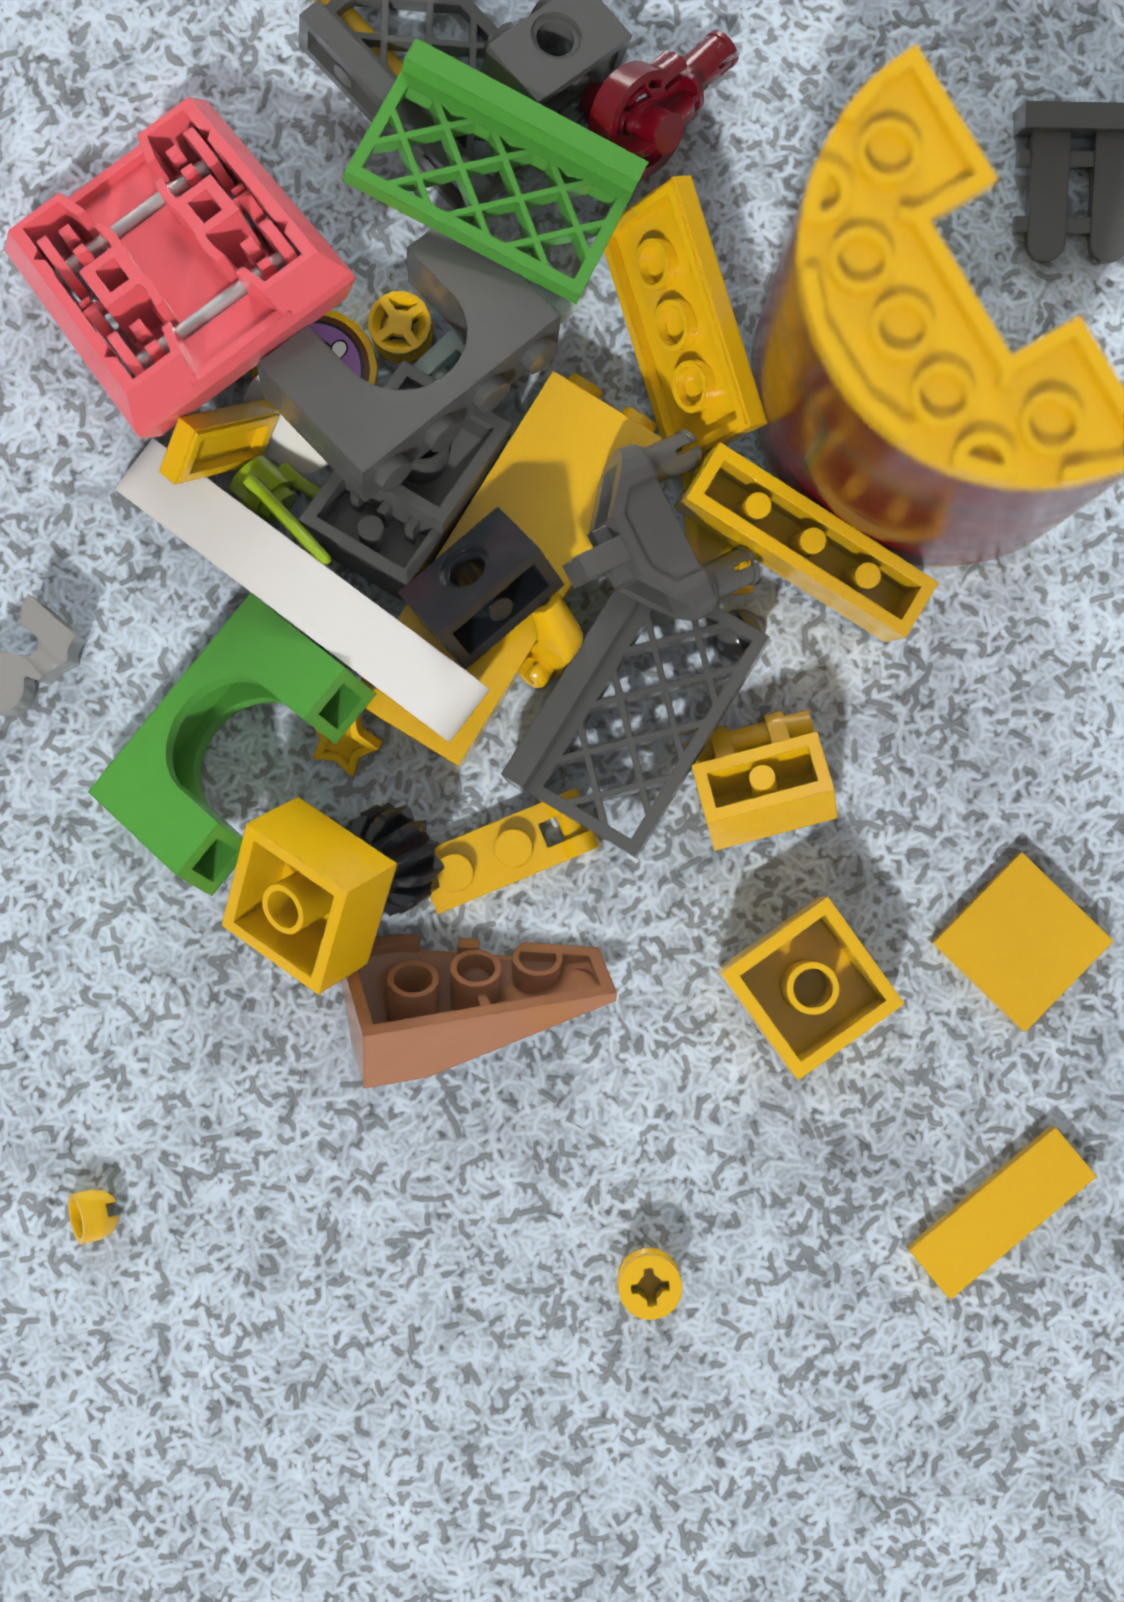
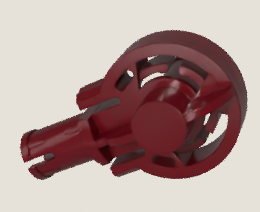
(674, 95)

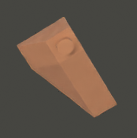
(437, 1009)

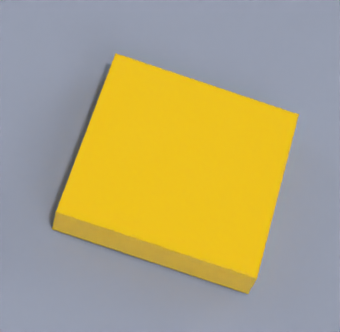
(1022, 941)

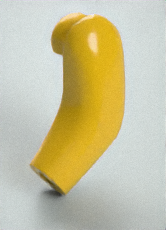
(557, 642)

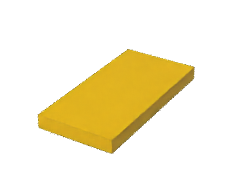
(682, 319)

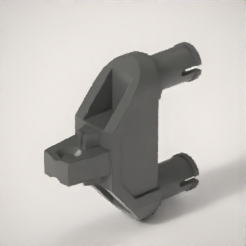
(642, 542)

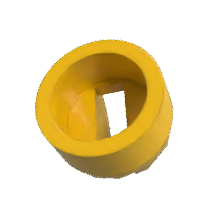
(90, 1215)

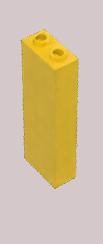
(549, 490)

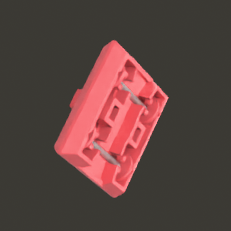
(178, 267)

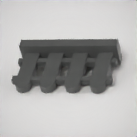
(1048, 163)

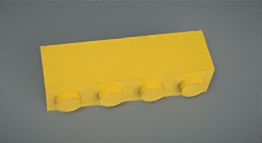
(806, 544)

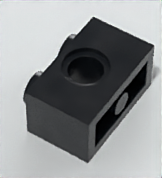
(481, 587)

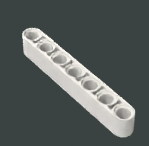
(307, 594)

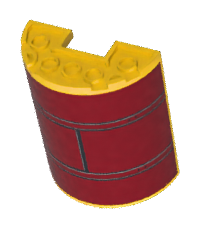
(887, 371)

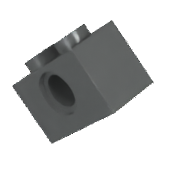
(580, 32)

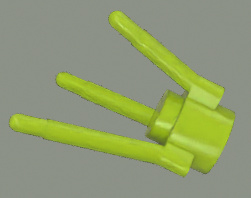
(270, 496)

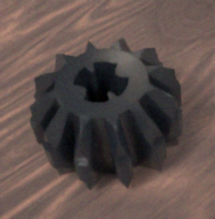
(407, 844)

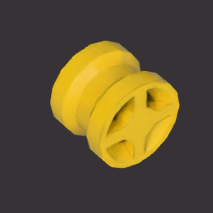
(395, 316)
(647, 1270)

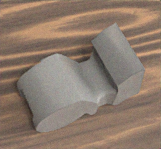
(56, 654)

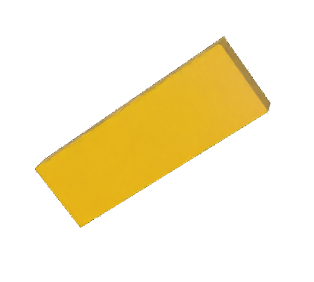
(1001, 1211)

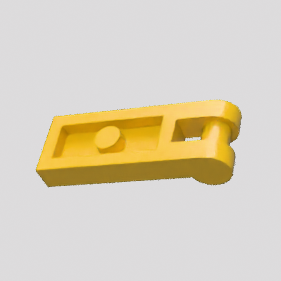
(506, 853)

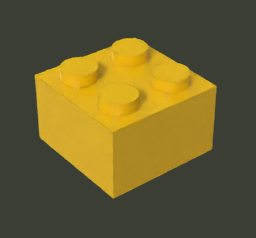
(308, 894)
(810, 986)

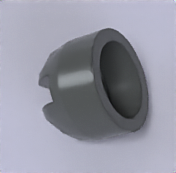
(729, 642)

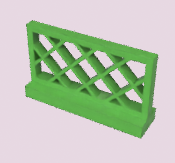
(530, 133)

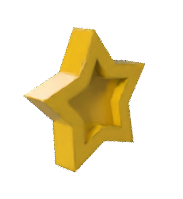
(349, 748)

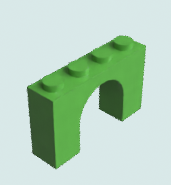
(157, 775)

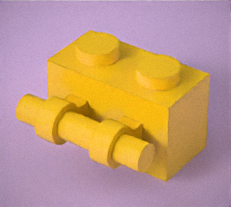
(764, 779)

